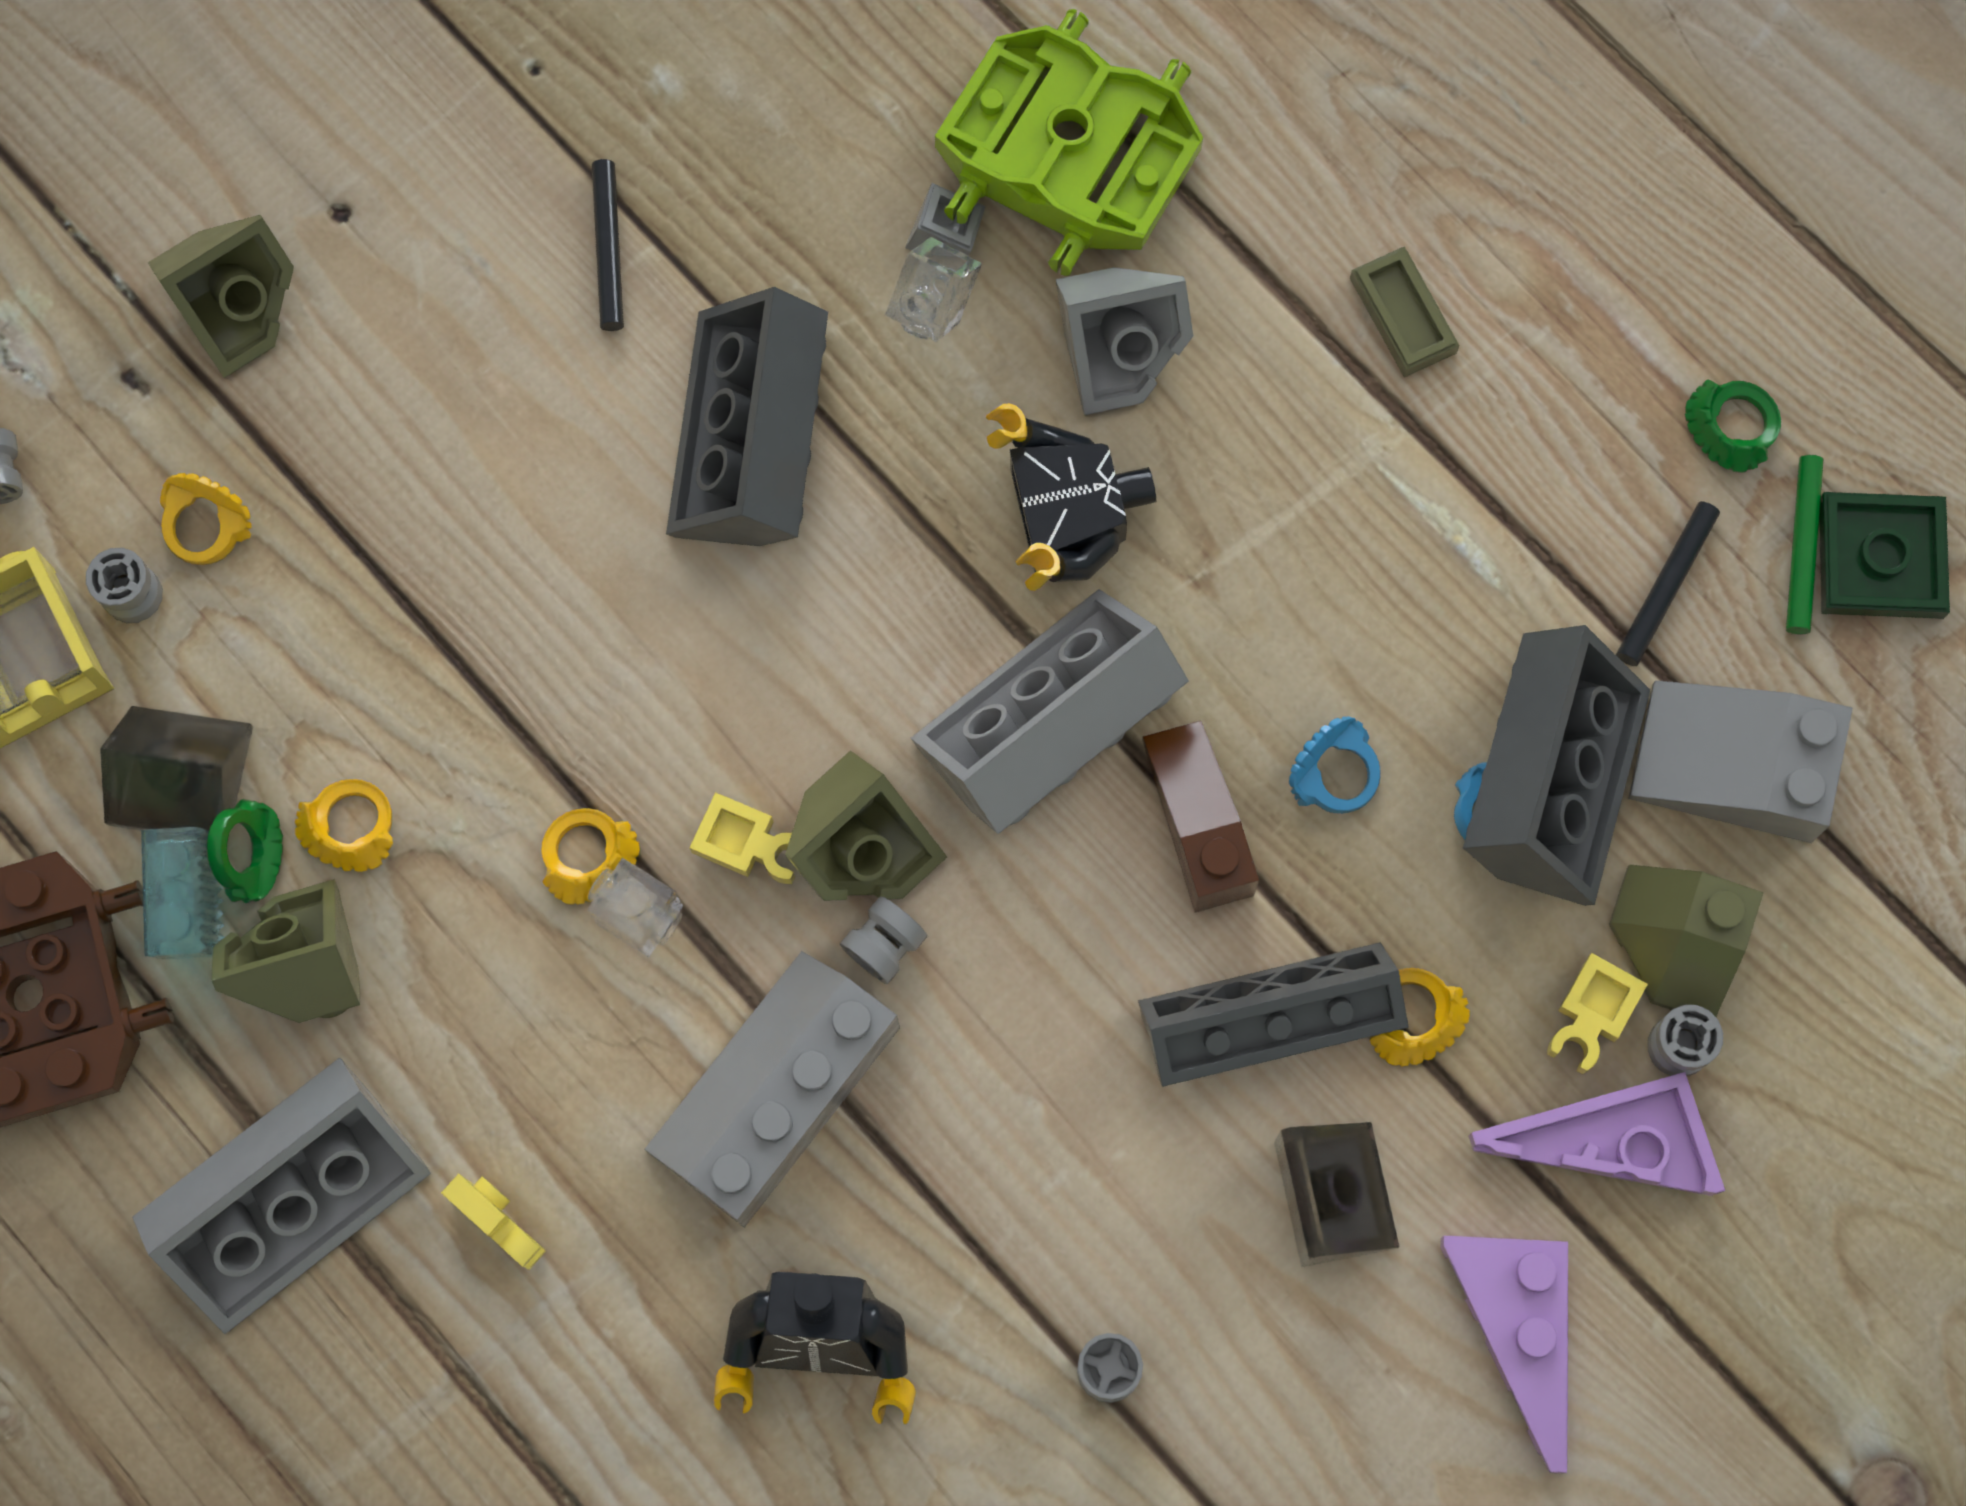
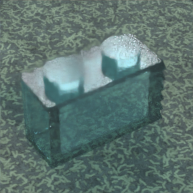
(179, 894)

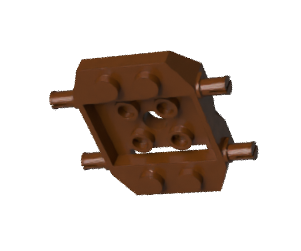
(84, 1027)

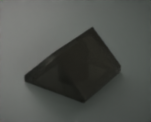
(171, 769)
(1335, 1192)

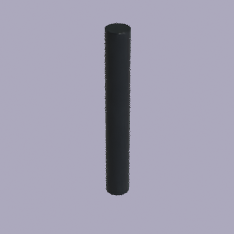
(607, 245)
(1668, 583)

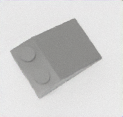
(1742, 757)

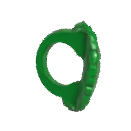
(1731, 454)
(266, 855)

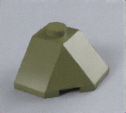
(229, 288)
(860, 836)
(1684, 932)
(294, 959)

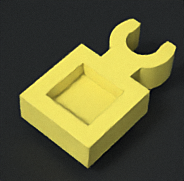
(738, 837)
(1598, 1004)
(484, 1207)

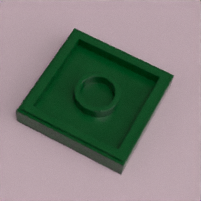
(1884, 555)

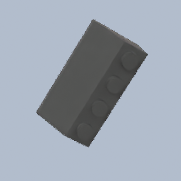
(748, 420)
(1558, 765)

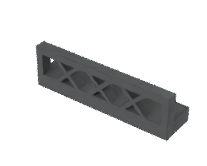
(1274, 1013)

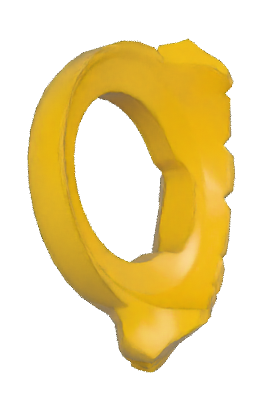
(182, 491)
(314, 828)
(571, 884)
(1450, 1016)

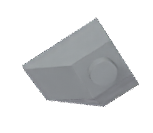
(1122, 332)

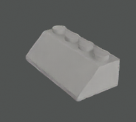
(1051, 709)
(774, 1087)
(280, 1196)

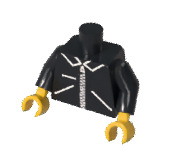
(1066, 497)
(817, 1327)

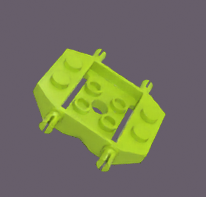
(1007, 149)

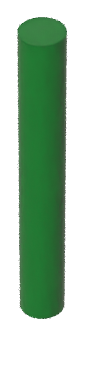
(1804, 544)

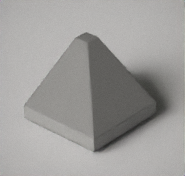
(934, 222)

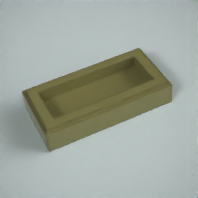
(1404, 311)

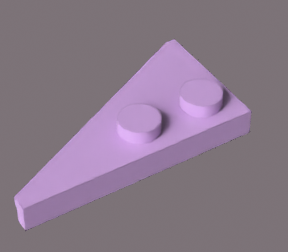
(1630, 1135)
(1522, 1307)

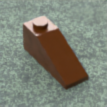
(1201, 817)

